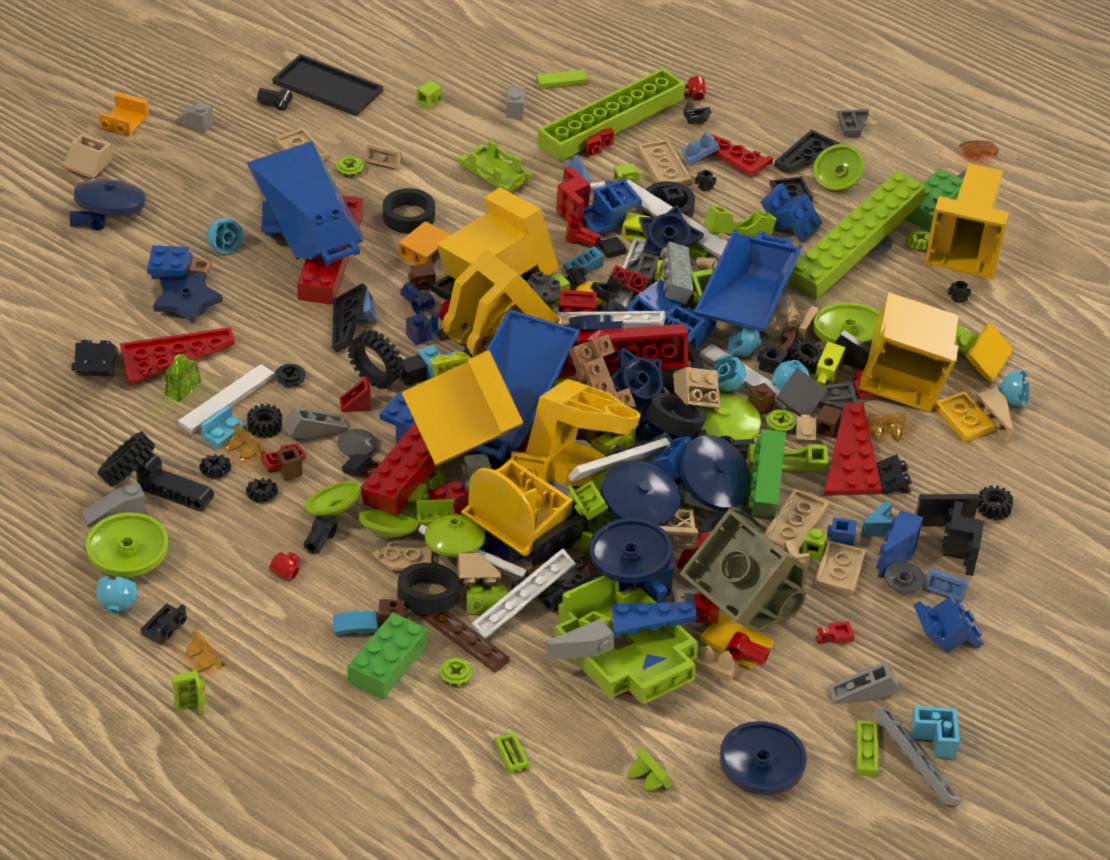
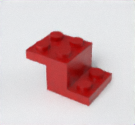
(572, 196)

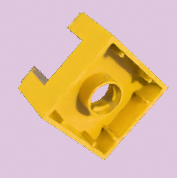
(483, 298)
(560, 416)

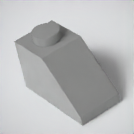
(197, 117)

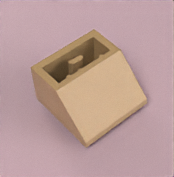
(88, 156)
(697, 387)
(475, 568)

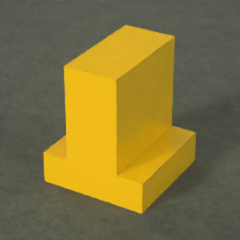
(509, 230)
(969, 230)
(910, 352)
(462, 408)

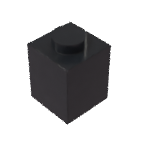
(414, 370)

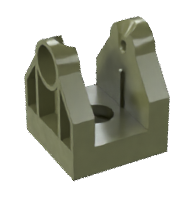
(747, 574)

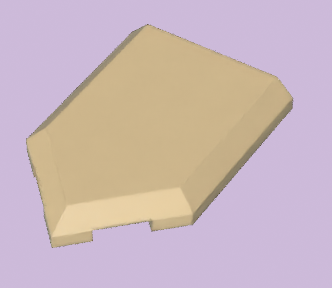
(403, 553)

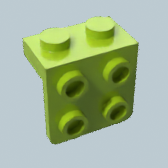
(700, 281)

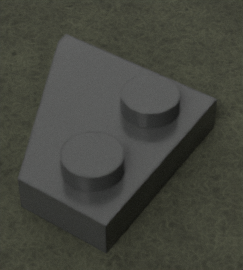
(852, 121)
(645, 265)
(838, 395)

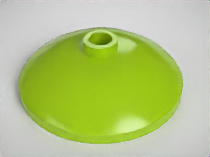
(836, 160)
(334, 499)
(387, 524)
(454, 535)

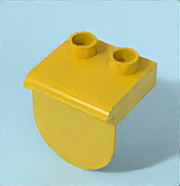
(515, 505)

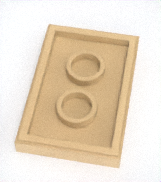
(297, 138)
(840, 568)

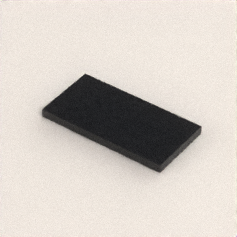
(328, 85)

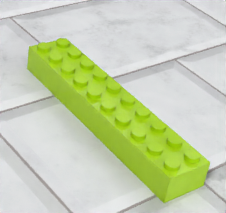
(615, 111)
(857, 234)

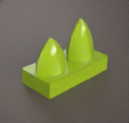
(644, 764)

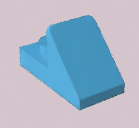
(878, 522)

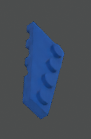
(650, 615)

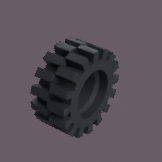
(808, 348)
(268, 428)
(998, 495)

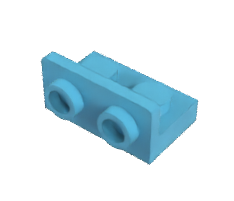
(219, 428)

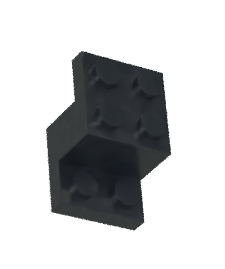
(95, 358)
(963, 537)

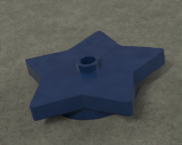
(668, 228)
(186, 297)
(594, 322)
(640, 376)

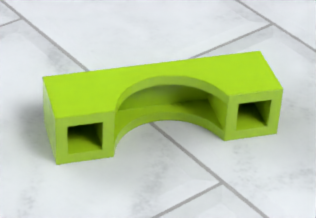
(721, 221)
(807, 459)

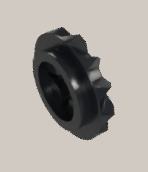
(288, 370)
(218, 470)
(258, 495)

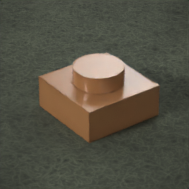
(200, 265)

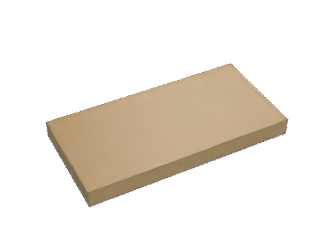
(664, 162)
(795, 518)

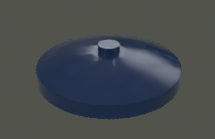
(109, 197)
(715, 472)
(640, 492)
(631, 550)
(763, 757)

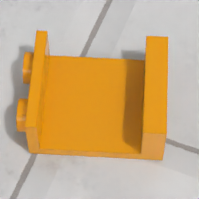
(126, 115)
(421, 243)

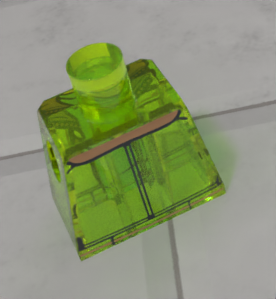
(181, 378)

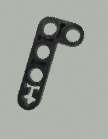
(171, 486)

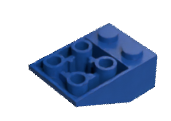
(653, 300)
(670, 457)
(900, 541)

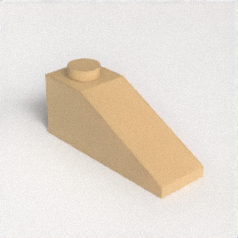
(996, 408)

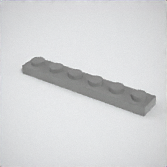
(921, 762)

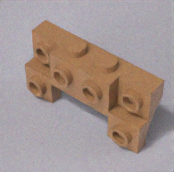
(593, 370)

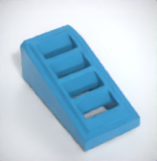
(590, 259)

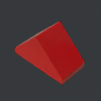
(357, 398)

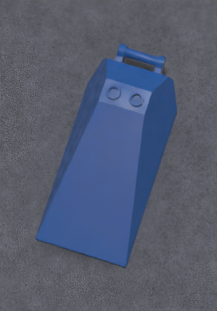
(307, 204)
(749, 280)
(529, 360)

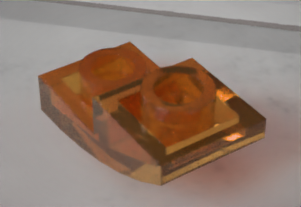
(977, 147)

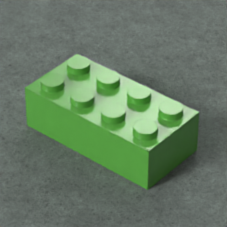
(937, 185)
(767, 473)
(387, 655)

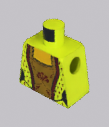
(827, 372)

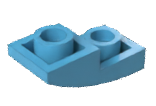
(356, 621)

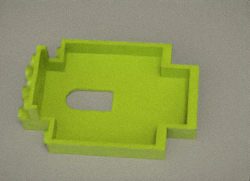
(623, 668)

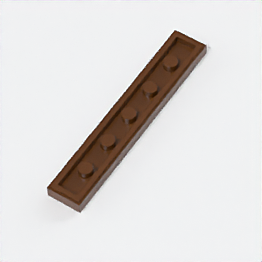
(467, 639)

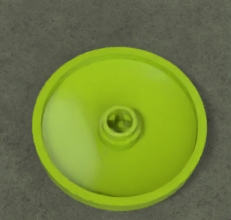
(851, 317)
(733, 418)
(127, 544)

